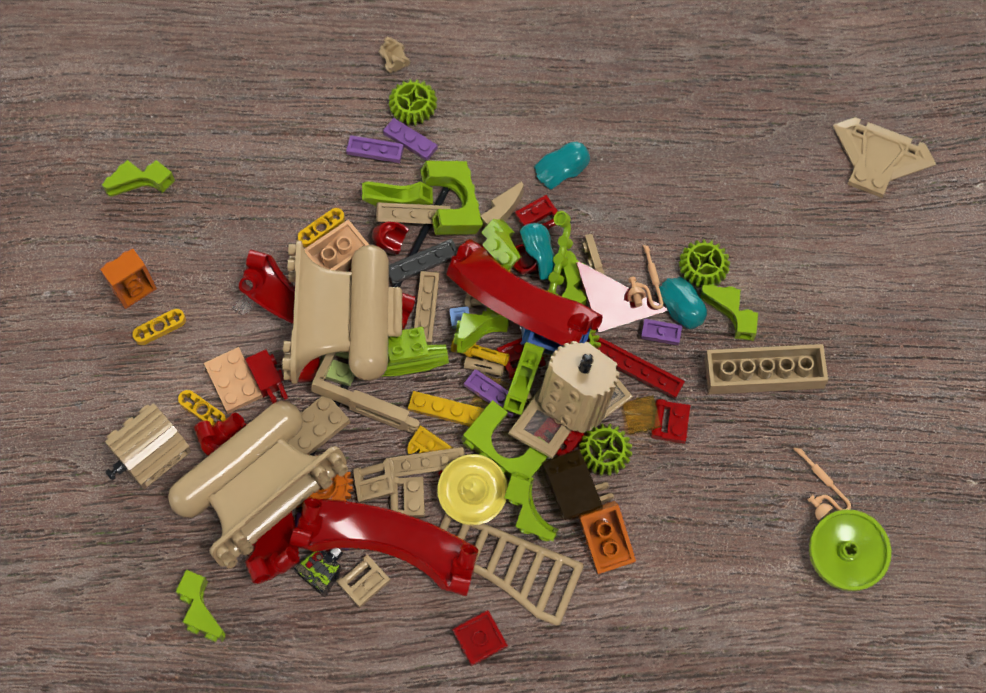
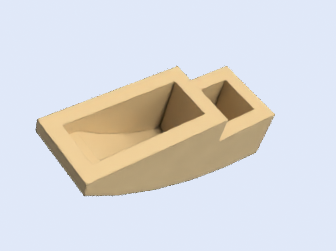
(504, 204)

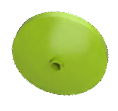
(862, 538)

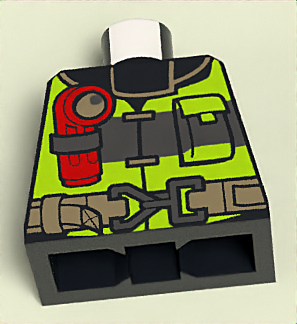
(320, 570)

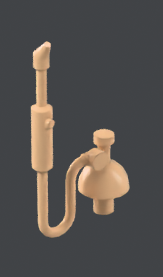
(636, 293)
(823, 509)

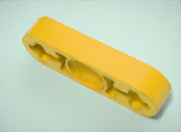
(307, 231)
(160, 319)
(201, 402)

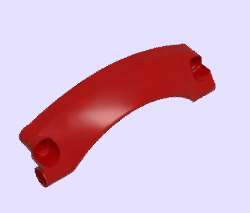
(277, 294)
(519, 300)
(347, 524)
(273, 550)

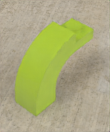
(523, 378)

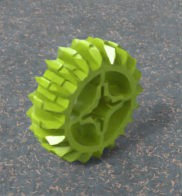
(420, 108)
(708, 272)
(612, 453)

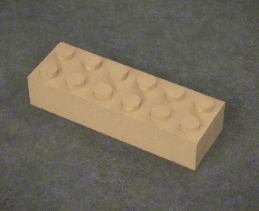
(766, 369)

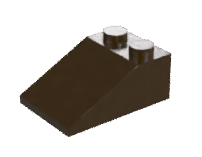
(571, 484)

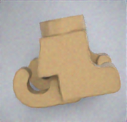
(394, 55)

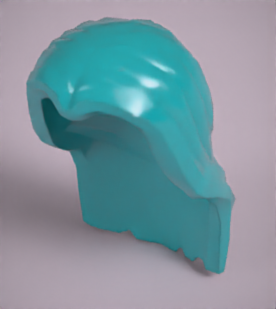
(562, 164)
(538, 244)
(683, 302)

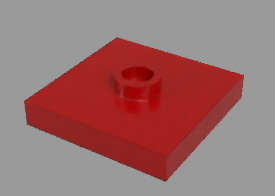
(480, 638)

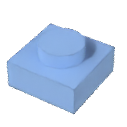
(456, 314)

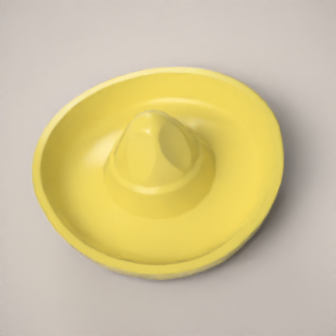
(472, 489)

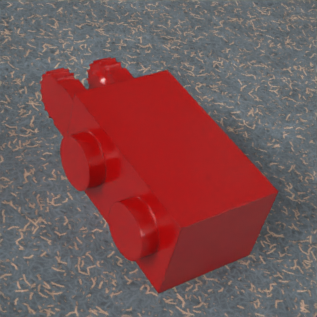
(266, 375)

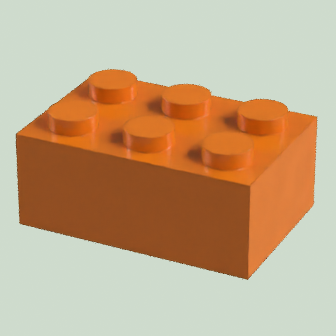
(128, 278)

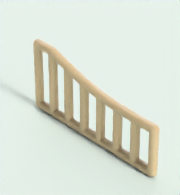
(505, 584)

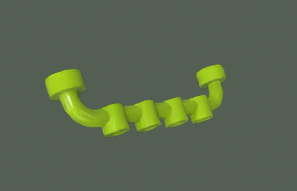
(561, 219)

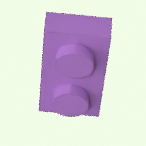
(661, 332)

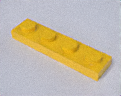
(444, 409)

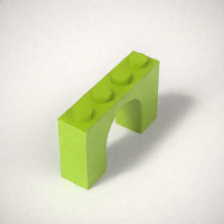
(458, 178)
(479, 439)

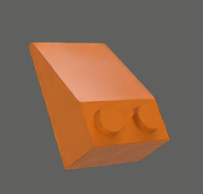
(607, 537)

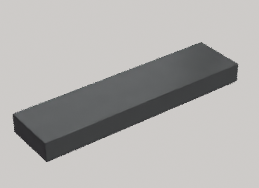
(422, 261)

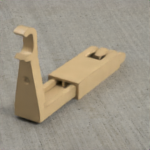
(361, 402)

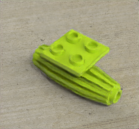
(412, 355)

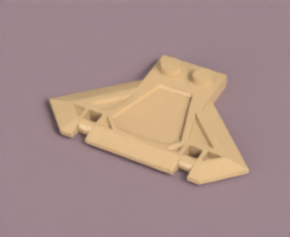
(880, 155)

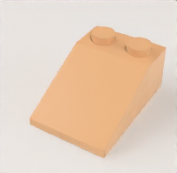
(337, 247)

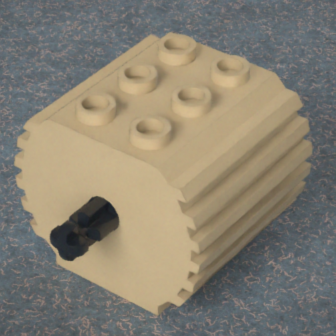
(578, 386)
(146, 446)

